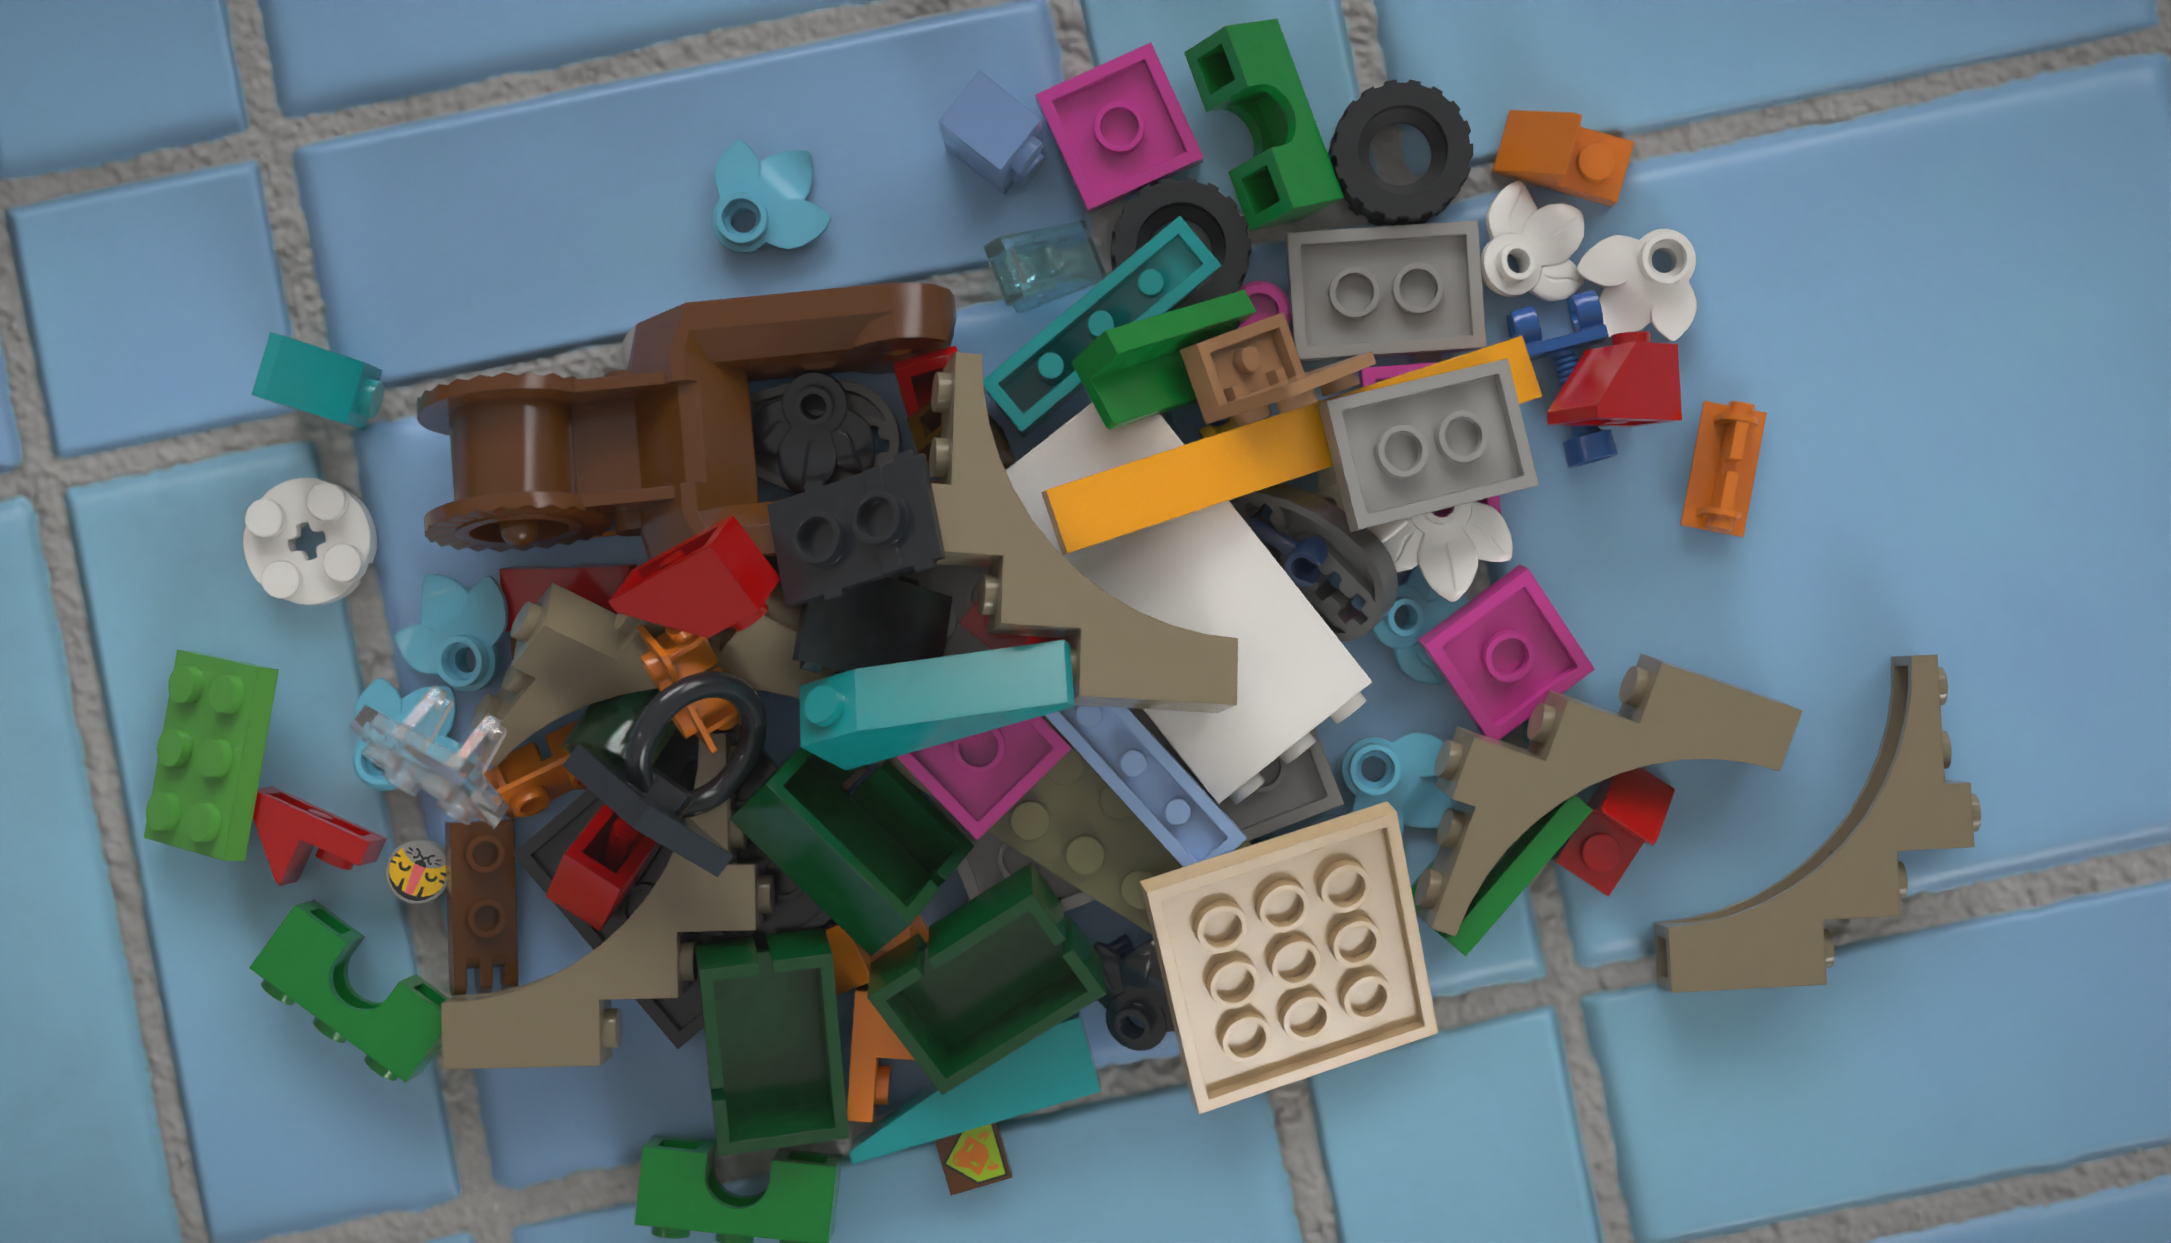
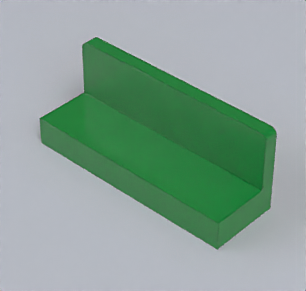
(1139, 365)
(1515, 871)

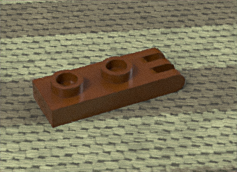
(481, 904)

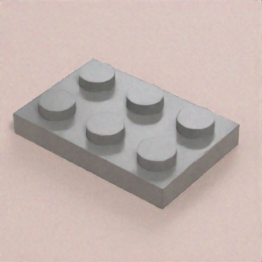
(1386, 290)
(1428, 444)

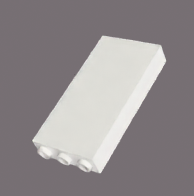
(1214, 580)

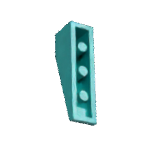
(1147, 284)
(931, 701)
(1033, 1077)

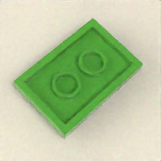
(210, 755)

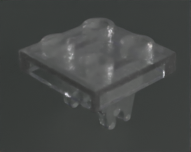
(418, 762)

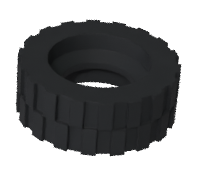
(1432, 116)
(1196, 204)

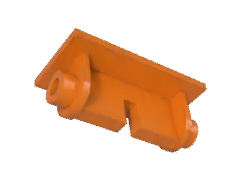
(1723, 467)
(676, 656)
(529, 781)

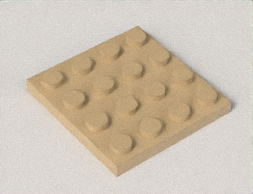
(1291, 956)

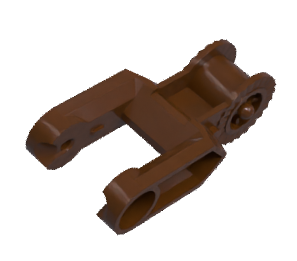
(670, 436)

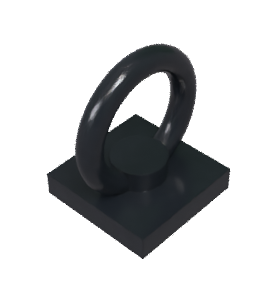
(656, 802)

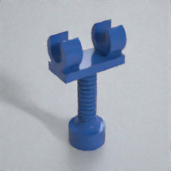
(1586, 443)

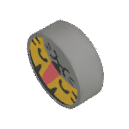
(417, 871)

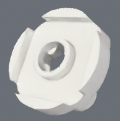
(277, 522)

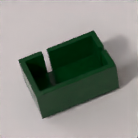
(858, 855)
(986, 979)
(772, 1041)

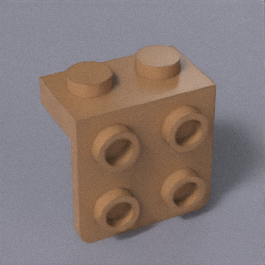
(1259, 367)

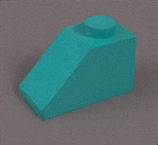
(318, 382)

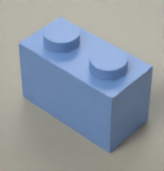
(993, 134)

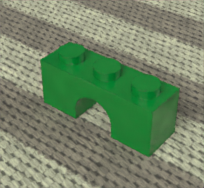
(1254, 77)
(309, 966)
(684, 1195)

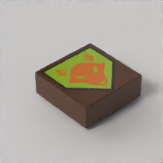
(974, 1158)

